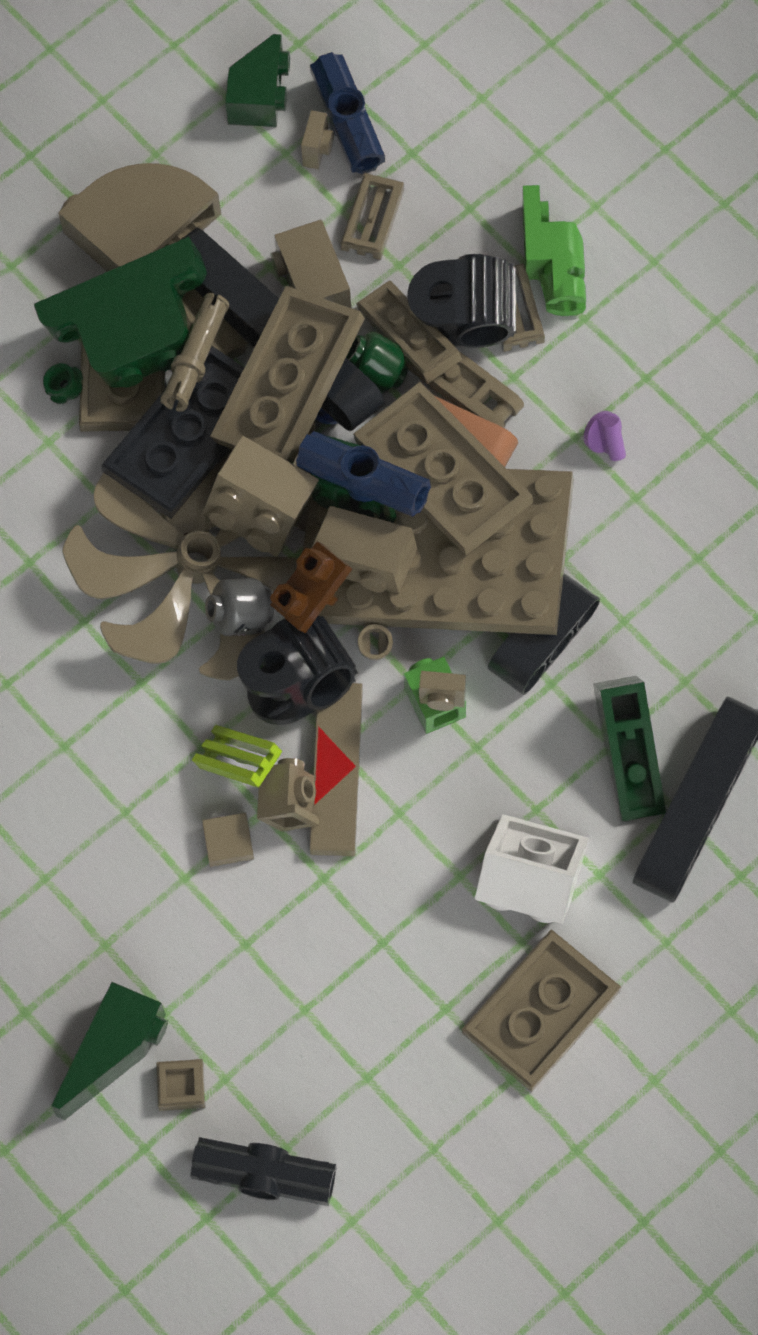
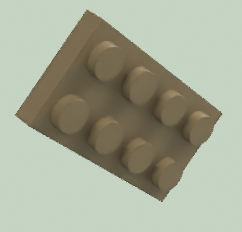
(289, 373)
(469, 486)

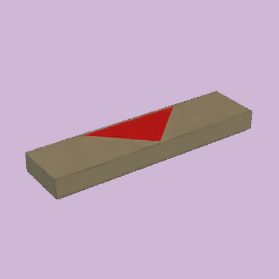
(337, 775)

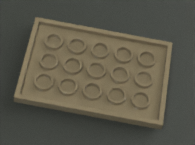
(499, 587)

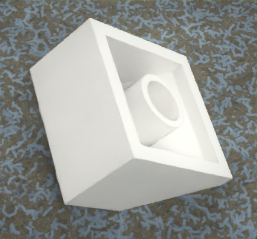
(531, 869)

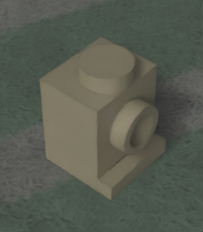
(287, 797)

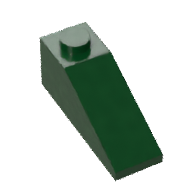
(630, 747)
(113, 1044)

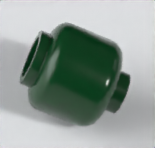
(379, 360)

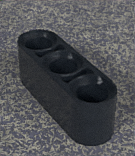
(526, 657)

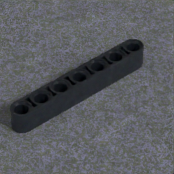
(251, 303)

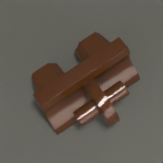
(310, 586)

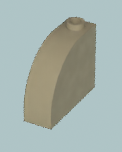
(137, 212)

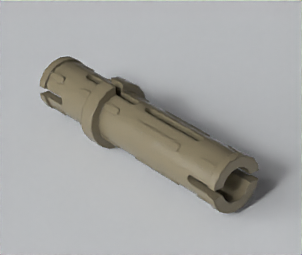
(189, 366)

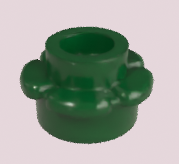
(56, 377)

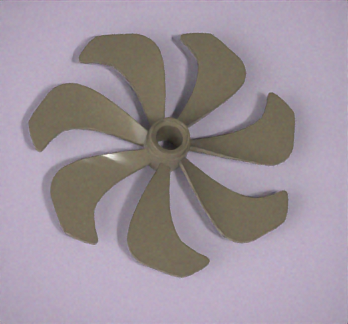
(110, 576)

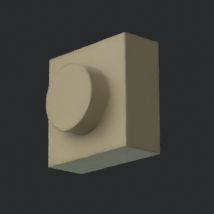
(316, 140)
(442, 690)

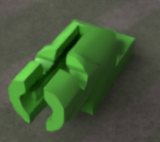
(553, 256)

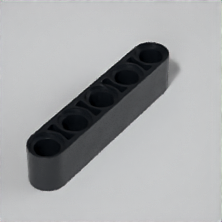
(699, 800)

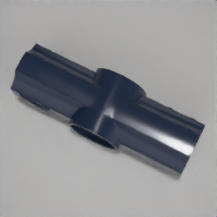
(354, 130)
(383, 484)

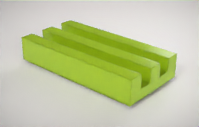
(217, 747)

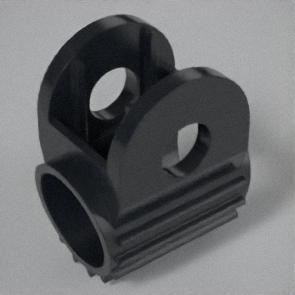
(467, 299)
(305, 665)

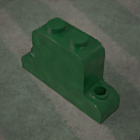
(130, 315)

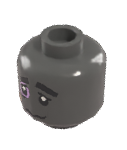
(239, 607)

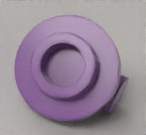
(605, 435)

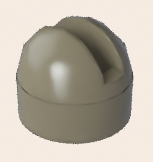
(384, 643)

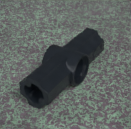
(263, 1171)

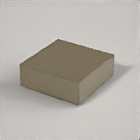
(228, 839)
(180, 1084)

